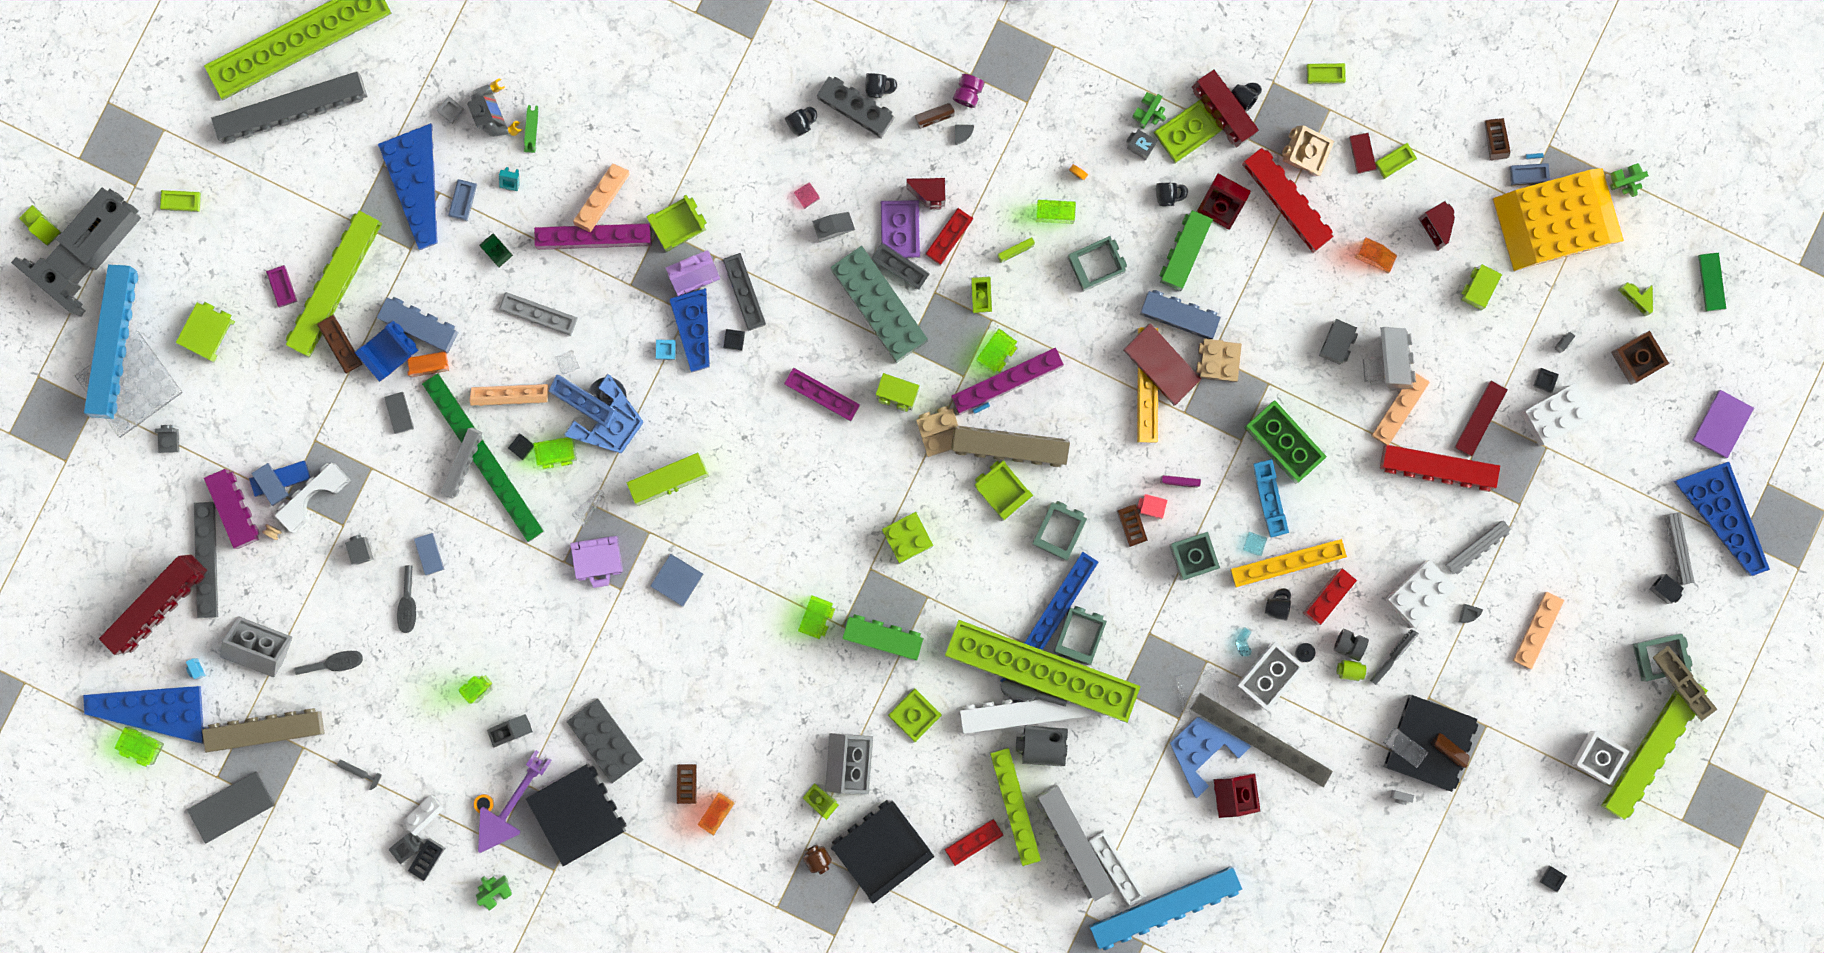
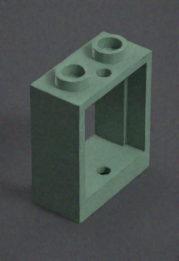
(1079, 271)
(1076, 514)
(1097, 618)
(1643, 659)

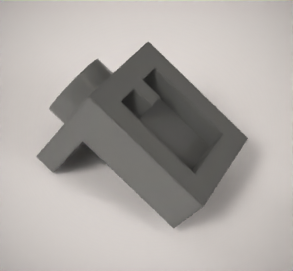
(168, 439)
(406, 847)

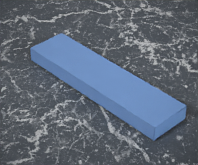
(582, 401)

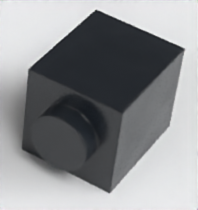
(1667, 589)

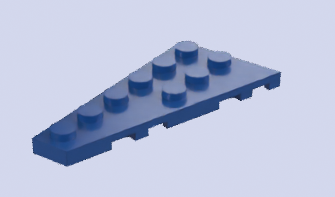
(413, 175)
(1722, 506)
(163, 711)

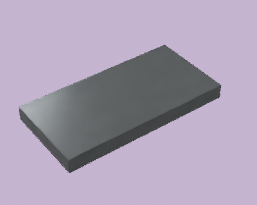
(231, 807)

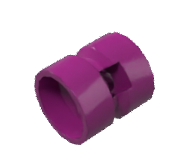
(969, 89)

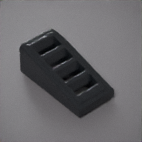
(434, 845)

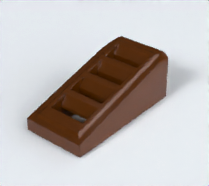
(1497, 151)
(1121, 512)
(688, 800)

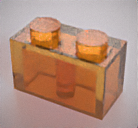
(716, 813)

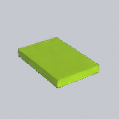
(1187, 131)

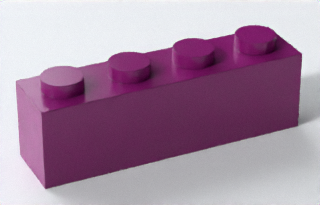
(231, 508)

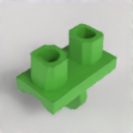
(1143, 117)
(1620, 181)
(490, 889)

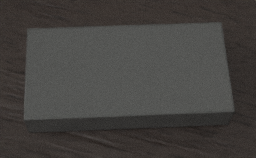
(399, 412)

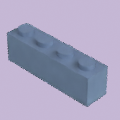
(1180, 315)
(418, 325)

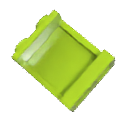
(677, 223)
(205, 330)
(1002, 489)

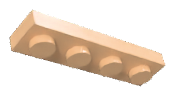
(601, 197)
(509, 394)
(1399, 411)
(1538, 630)

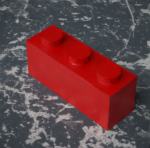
(1329, 596)

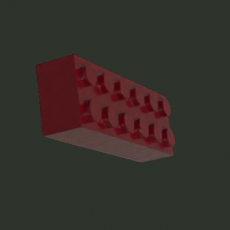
(153, 605)

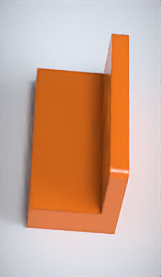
(428, 364)

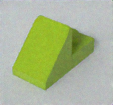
(39, 225)
(981, 294)
(1642, 301)
(820, 801)

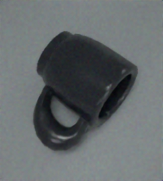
(876, 84)
(1245, 95)
(799, 122)
(1167, 193)
(1278, 607)

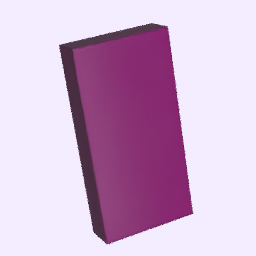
(281, 286)
(1180, 481)

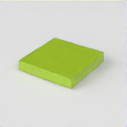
(914, 715)

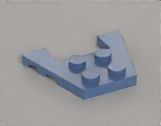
(622, 428)
(1197, 745)

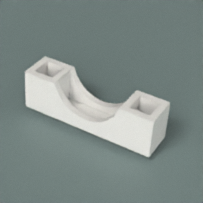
(294, 513)

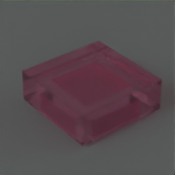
(807, 195)

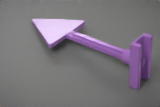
(494, 828)

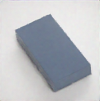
(1529, 174)
(462, 200)
(270, 484)
(429, 554)

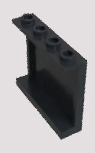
(1422, 723)
(576, 814)
(882, 851)

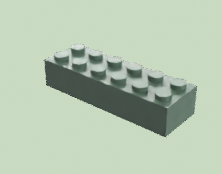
(879, 304)

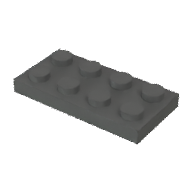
(605, 740)

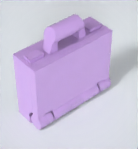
(693, 273)
(597, 558)

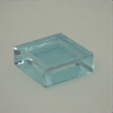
(1254, 544)

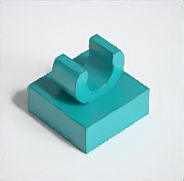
(509, 180)

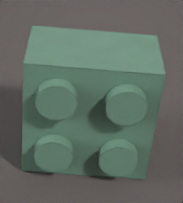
(1194, 556)

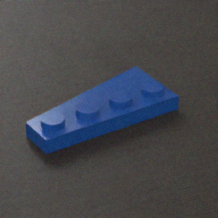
(692, 323)

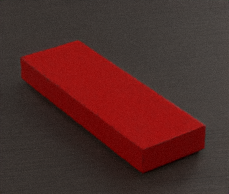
(949, 236)
(974, 842)

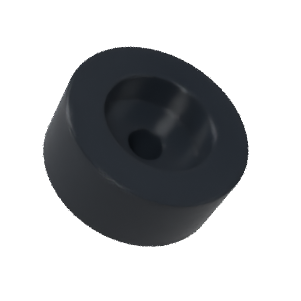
(1300, 652)

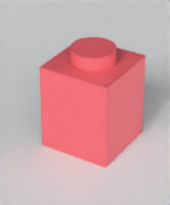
(1152, 506)

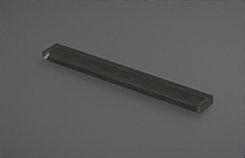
(1261, 740)

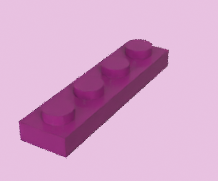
(822, 394)

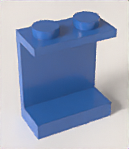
(387, 351)

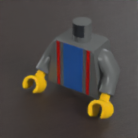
(487, 113)

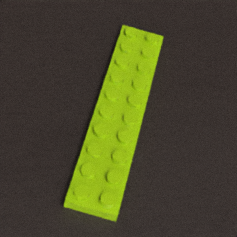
(292, 43)
(1042, 671)

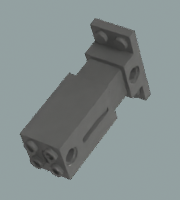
(82, 247)

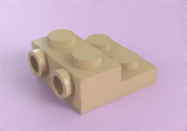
(1307, 150)
(1219, 360)
(937, 430)

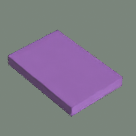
(901, 227)
(1723, 424)

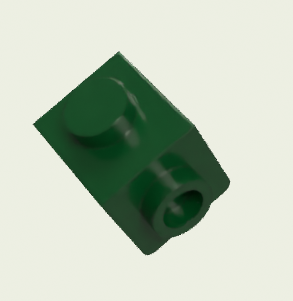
(496, 250)

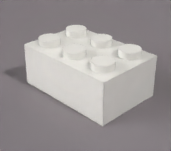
(1557, 414)
(1420, 593)
(1270, 676)

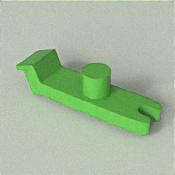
(531, 129)

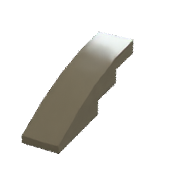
(1684, 683)

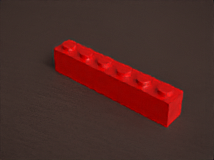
(1288, 200)
(1440, 467)

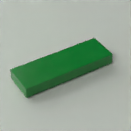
(1712, 282)

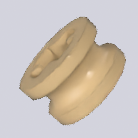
(271, 531)

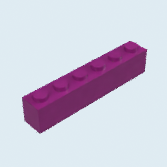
(600, 237)
(1007, 381)

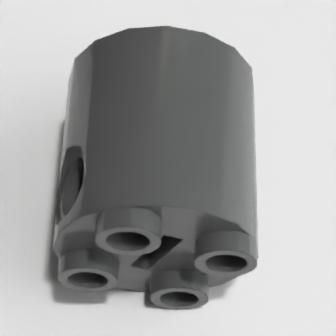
(1043, 746)

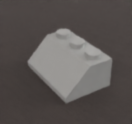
(1397, 358)
(255, 646)
(849, 763)

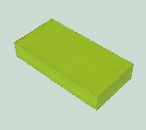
(1326, 73)
(1395, 160)
(180, 201)
(1015, 250)

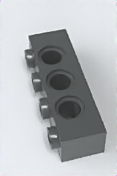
(877, 126)

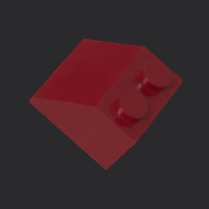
(928, 191)
(1224, 201)
(1439, 224)
(1236, 795)

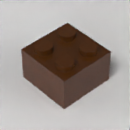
(1640, 357)

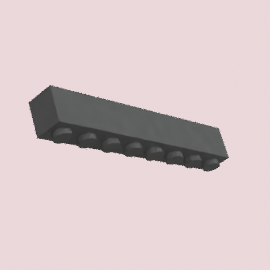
(289, 107)

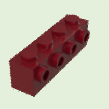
(1224, 108)

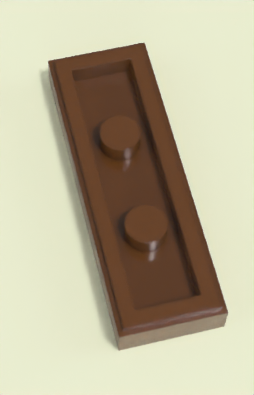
(339, 344)

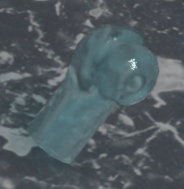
(1242, 644)

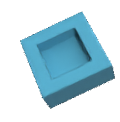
(665, 349)
(195, 669)

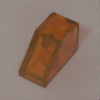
(1376, 255)

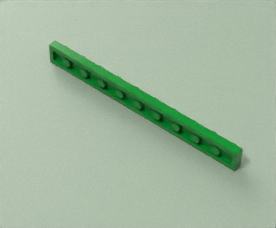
(484, 459)

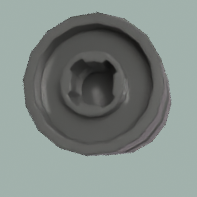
(1352, 645)

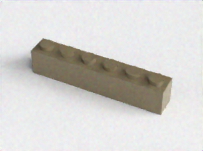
(1010, 445)
(263, 731)

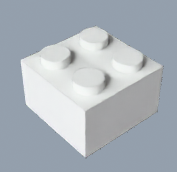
(1600, 757)

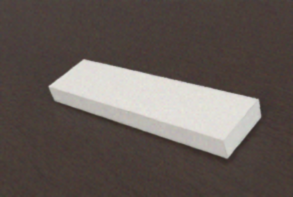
(1116, 868)

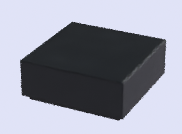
(734, 339)
(1546, 380)
(521, 446)
(1553, 879)

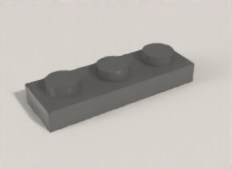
(900, 265)

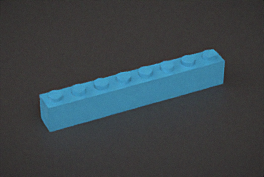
(111, 342)
(1166, 907)

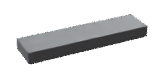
(538, 313)

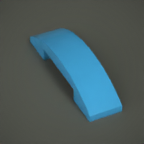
(1270, 498)

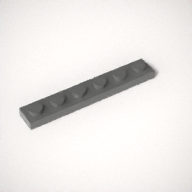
(206, 554)

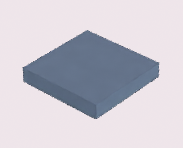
(677, 580)

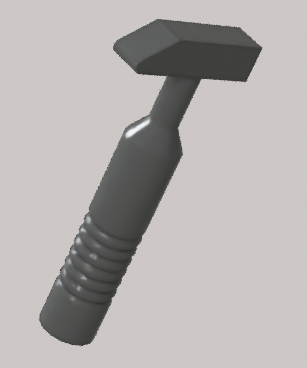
(360, 773)

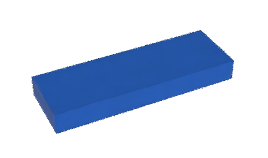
(287, 475)

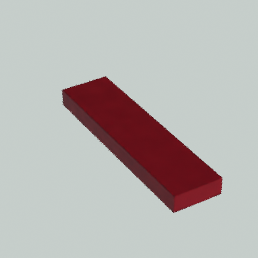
(1481, 418)

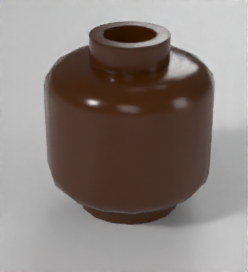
(817, 859)

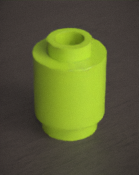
(1351, 670)

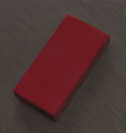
(1362, 153)

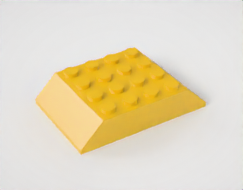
(1557, 218)

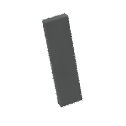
(744, 291)

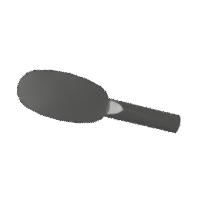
(407, 608)
(1395, 655)
(336, 662)
(1026, 693)

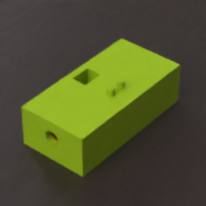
(667, 479)

